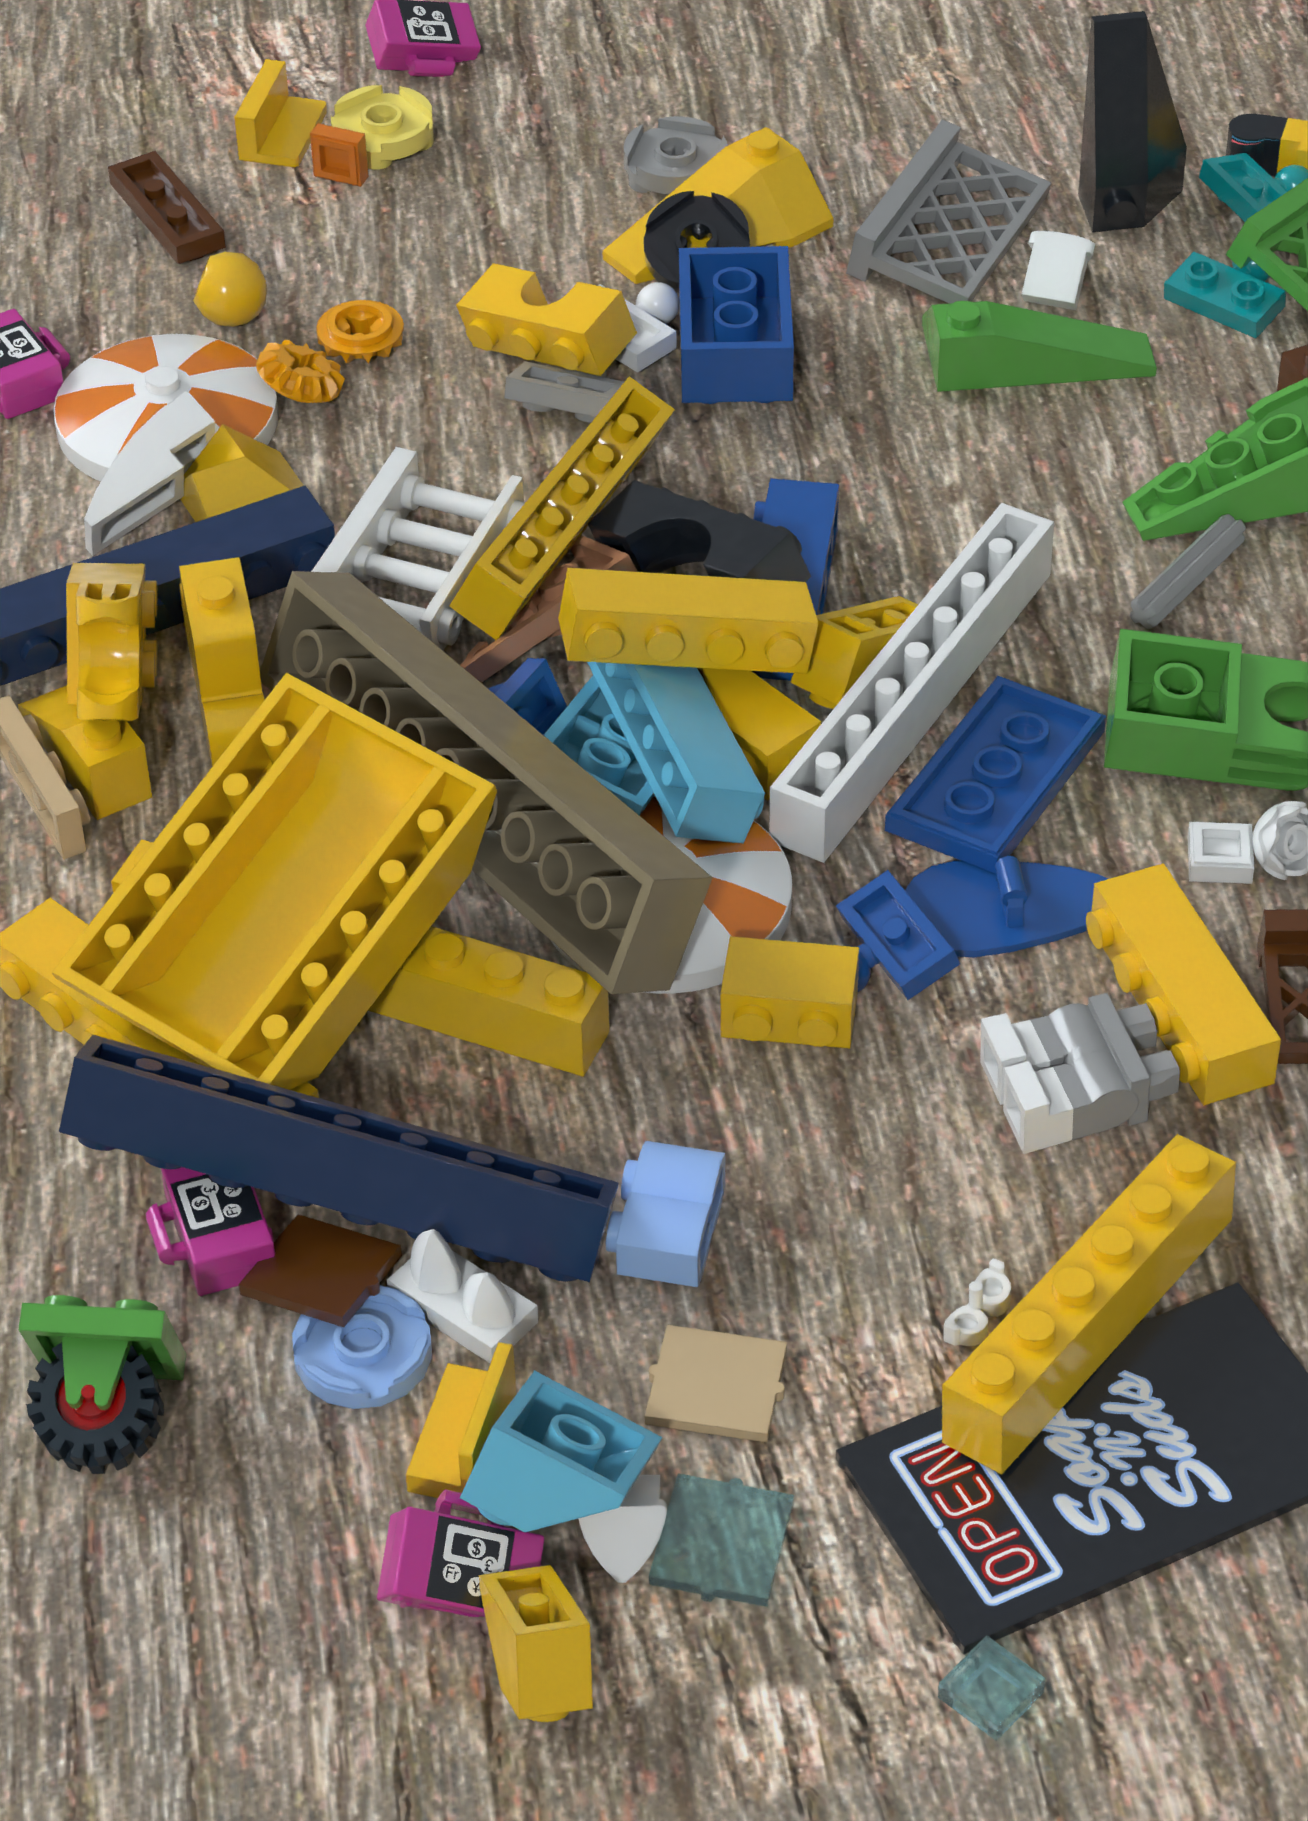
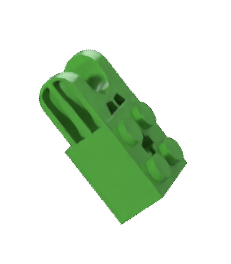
(1206, 712)

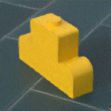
(221, 649)

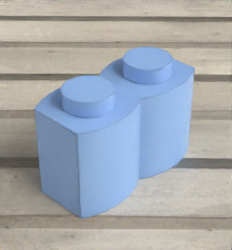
(668, 1213)

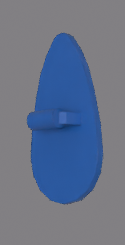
(1004, 910)

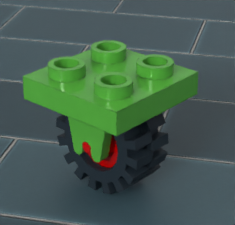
(98, 1377)

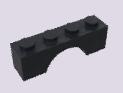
(673, 530)

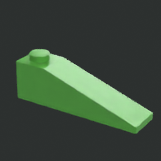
(1014, 346)
(1249, 473)

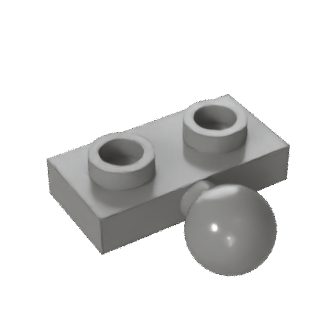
(551, 388)

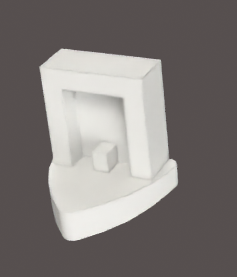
(1056, 268)
(627, 1535)

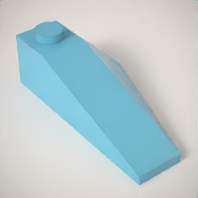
(596, 743)

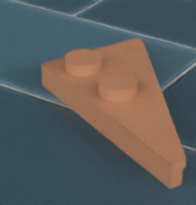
(541, 613)

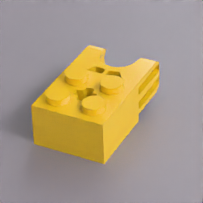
(107, 639)

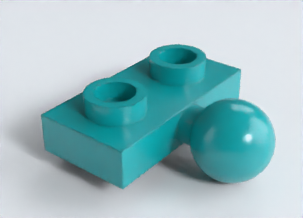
(1245, 184)
(1226, 294)

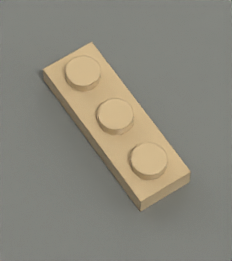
(42, 780)

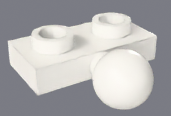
(654, 308)

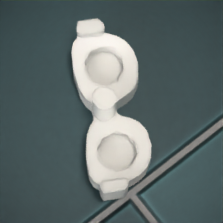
(987, 1298)

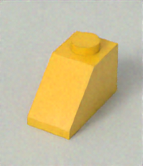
(538, 1643)

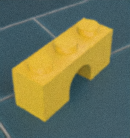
(577, 332)

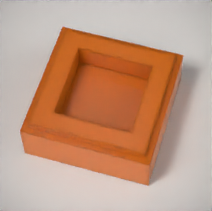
(339, 154)

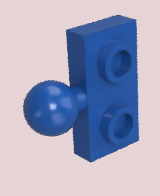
(896, 937)

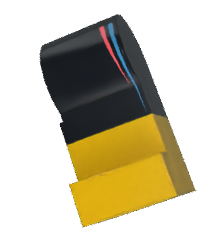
(1269, 140)

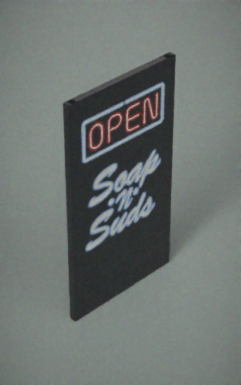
(1151, 1460)

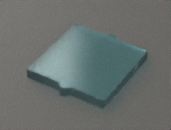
(722, 1540)

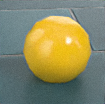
(231, 289)

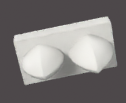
(462, 1297)

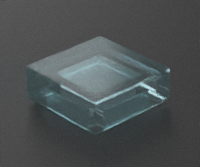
(991, 1687)

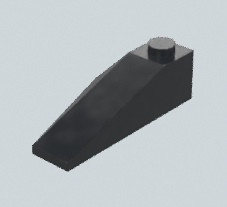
(1130, 127)

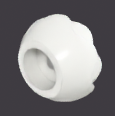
(1282, 840)

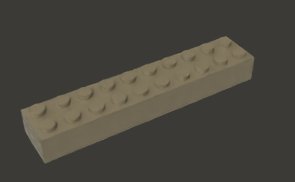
(555, 835)

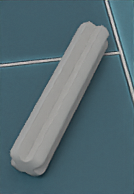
(1187, 571)

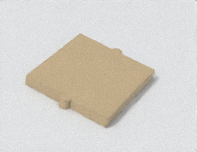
(716, 1383)

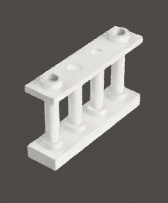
(381, 522)

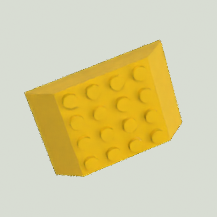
(284, 890)

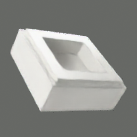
(1220, 852)

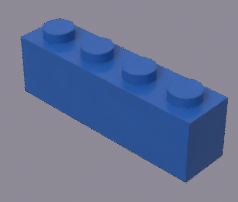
(812, 516)

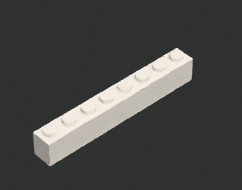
(910, 683)

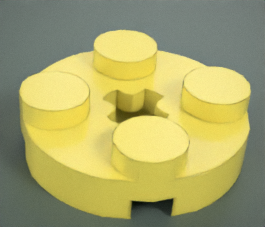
(391, 122)

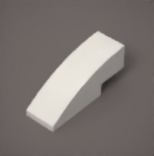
(148, 471)

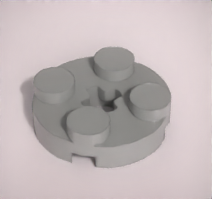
(651, 157)

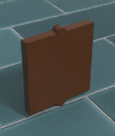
(321, 1270)

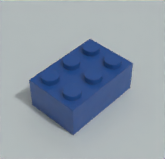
(735, 324)

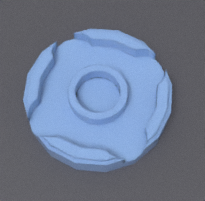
(371, 1358)

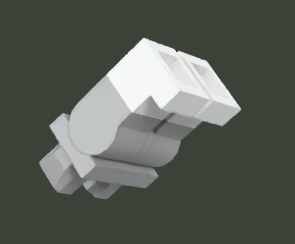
(1075, 1070)

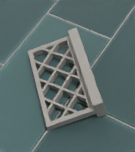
(914, 201)

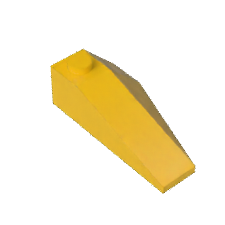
(763, 179)

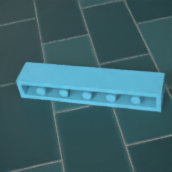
(684, 749)

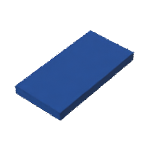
(995, 774)

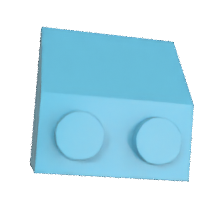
(556, 1458)

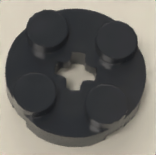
(687, 216)

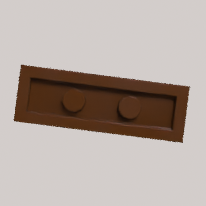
(167, 207)

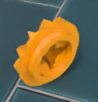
(360, 317)
(300, 372)

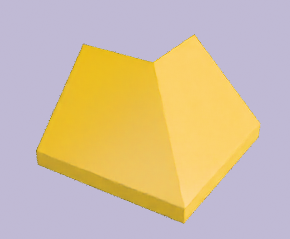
(234, 473)

